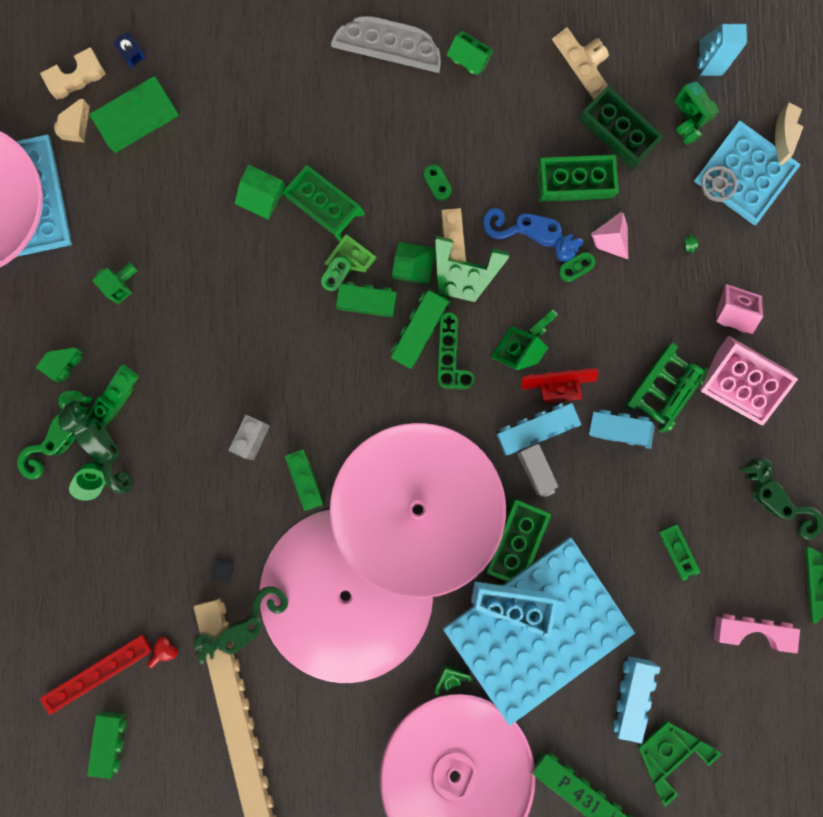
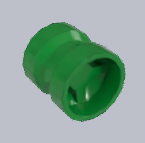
(688, 131)

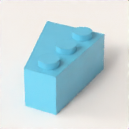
(622, 428)

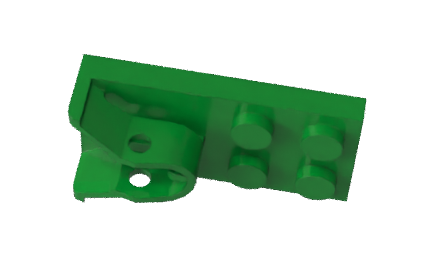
(322, 201)

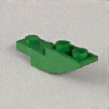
(114, 396)

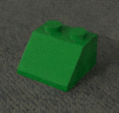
(696, 104)
(259, 192)

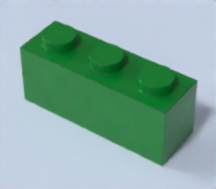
(366, 299)
(304, 480)
(106, 745)

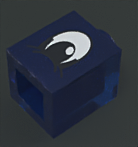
(129, 50)

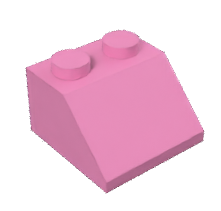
(739, 309)

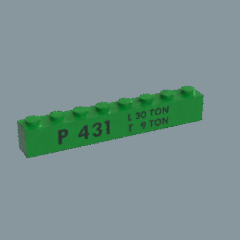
(572, 789)

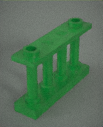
(648, 386)

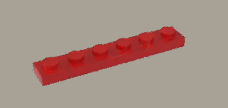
(96, 674)

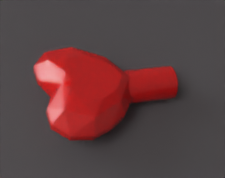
(163, 651)

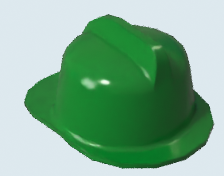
(87, 482)

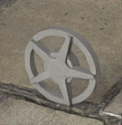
(719, 183)

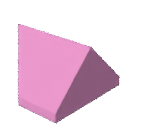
(613, 236)

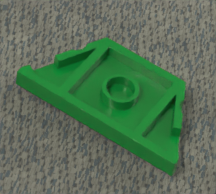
(814, 572)

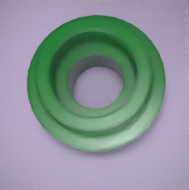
(691, 243)

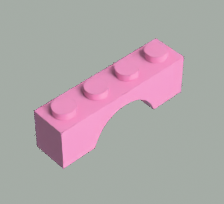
(732, 631)

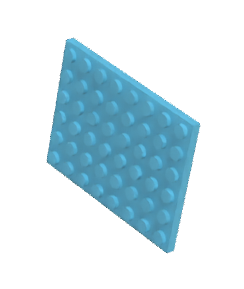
(524, 666)

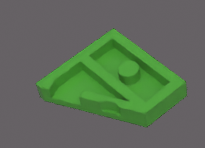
(360, 257)

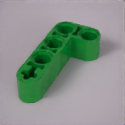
(450, 351)

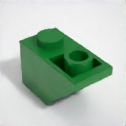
(59, 363)

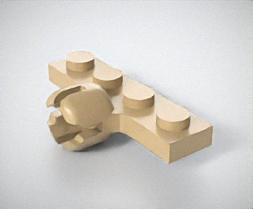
(583, 60)

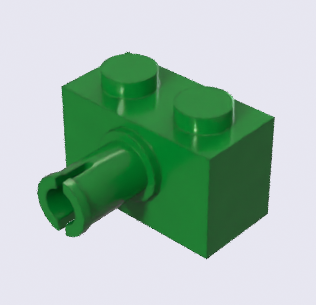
(113, 283)

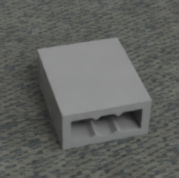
(249, 438)
(537, 470)

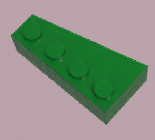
(420, 328)

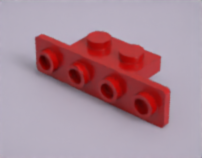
(561, 385)

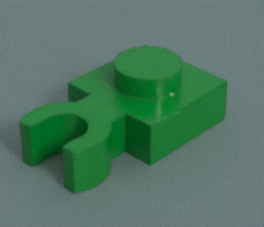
(539, 328)

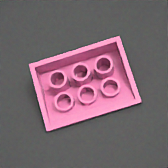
(747, 381)

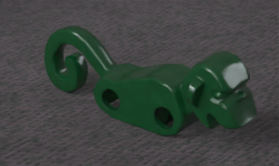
(95, 443)
(775, 499)
(238, 632)

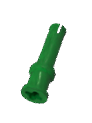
(686, 381)

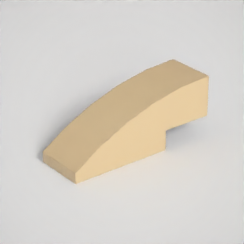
(787, 132)

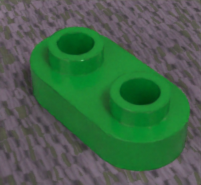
(437, 182)
(576, 268)
(336, 272)

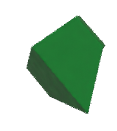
(450, 677)

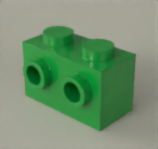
(469, 53)

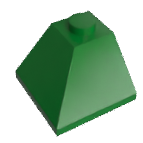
(413, 263)
(519, 349)

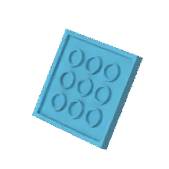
(756, 170)

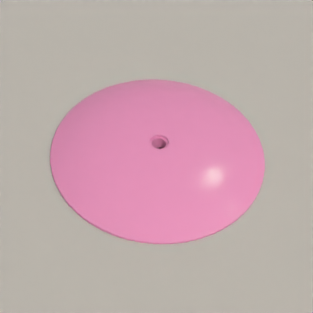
(410, 551)
(321, 630)

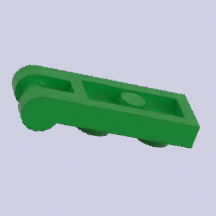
(679, 551)

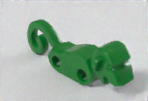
(54, 440)

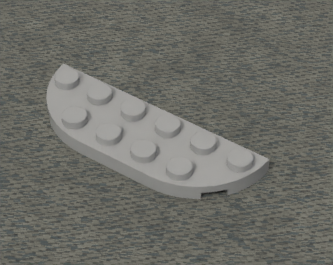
(389, 42)

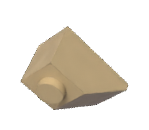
(73, 122)

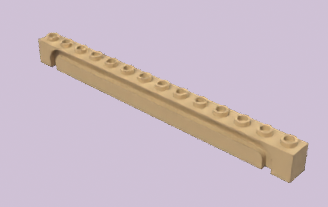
(234, 717)

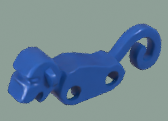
(537, 231)

